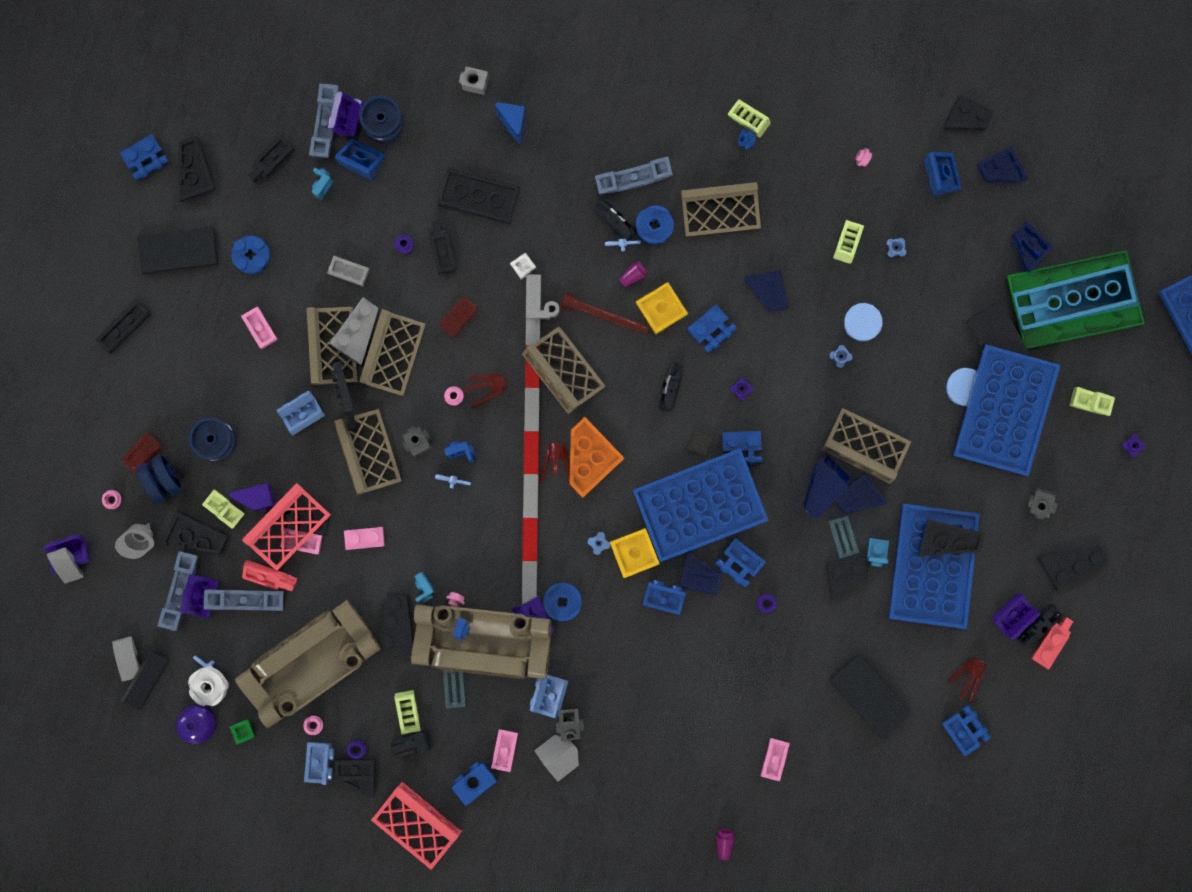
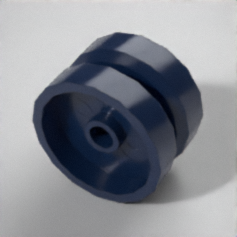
(371, 118)
(201, 436)
(159, 478)

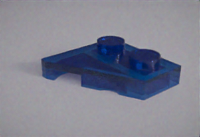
(1002, 167)
(1030, 246)
(769, 289)
(860, 496)
(699, 576)

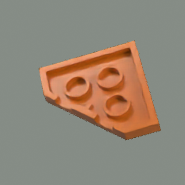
(590, 457)

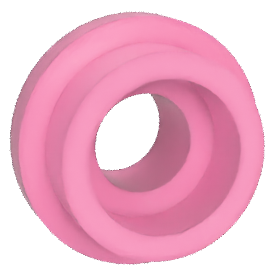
(863, 157)
(458, 400)
(106, 499)
(455, 599)
(307, 727)

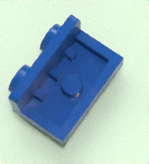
(457, 449)
(664, 598)

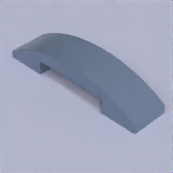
(323, 137)
(634, 177)
(243, 600)
(170, 615)

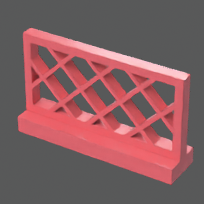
(277, 512)
(424, 811)

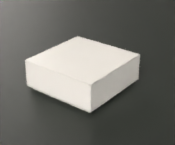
(523, 265)

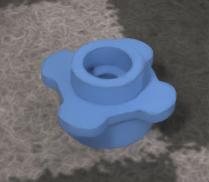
(896, 242)
(841, 351)
(599, 538)

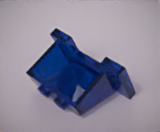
(826, 486)

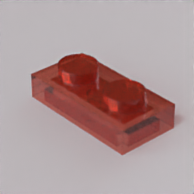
(458, 316)
(141, 452)

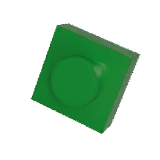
(242, 731)

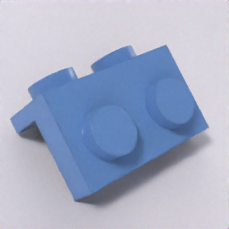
(300, 412)
(548, 696)
(318, 763)

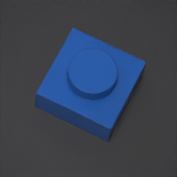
(462, 629)

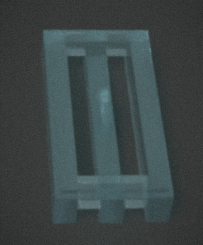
(855, 549)
(454, 692)

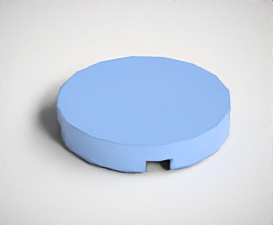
(863, 322)
(960, 385)

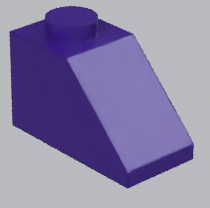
(256, 498)

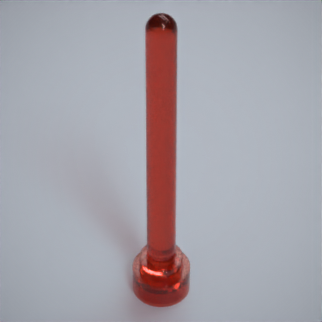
(570, 302)

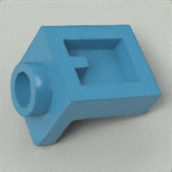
(321, 186)
(877, 552)
(423, 584)

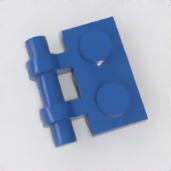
(140, 153)
(707, 324)
(747, 441)
(744, 558)
(961, 734)

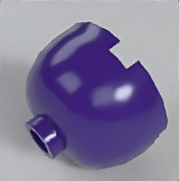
(196, 724)

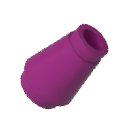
(633, 274)
(725, 841)

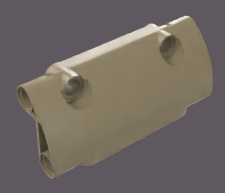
(490, 647)
(307, 663)

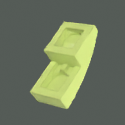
(1092, 401)
(223, 508)

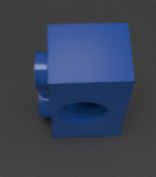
(465, 791)

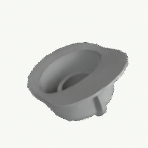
(135, 541)

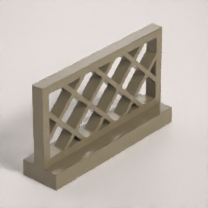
(716, 193)
(315, 349)
(375, 352)
(552, 380)
(353, 460)
(862, 461)

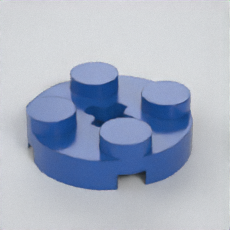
(645, 230)
(243, 246)
(551, 600)

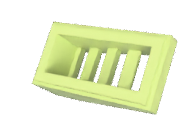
(765, 122)
(843, 252)
(399, 705)

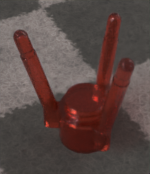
(496, 383)
(555, 453)
(976, 669)

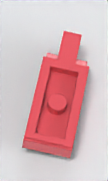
(268, 576)
(1052, 643)

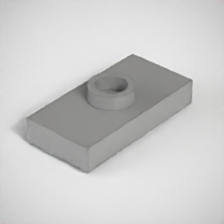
(348, 271)

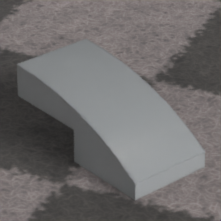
(64, 565)
(126, 658)

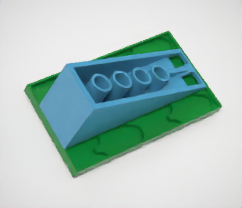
(1058, 301)

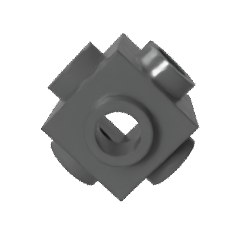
(421, 446)
(1045, 497)
(569, 724)

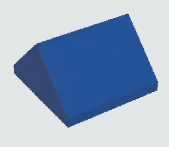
(513, 118)
(360, 159)
(942, 173)

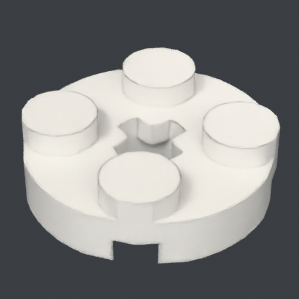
(215, 679)

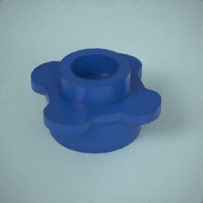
(747, 138)

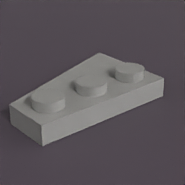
(356, 331)

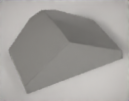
(558, 756)

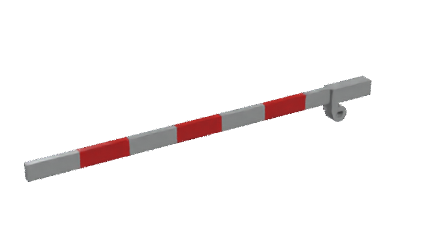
(531, 436)

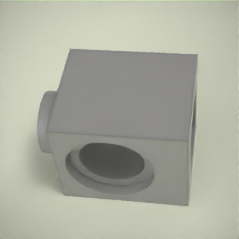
(478, 87)

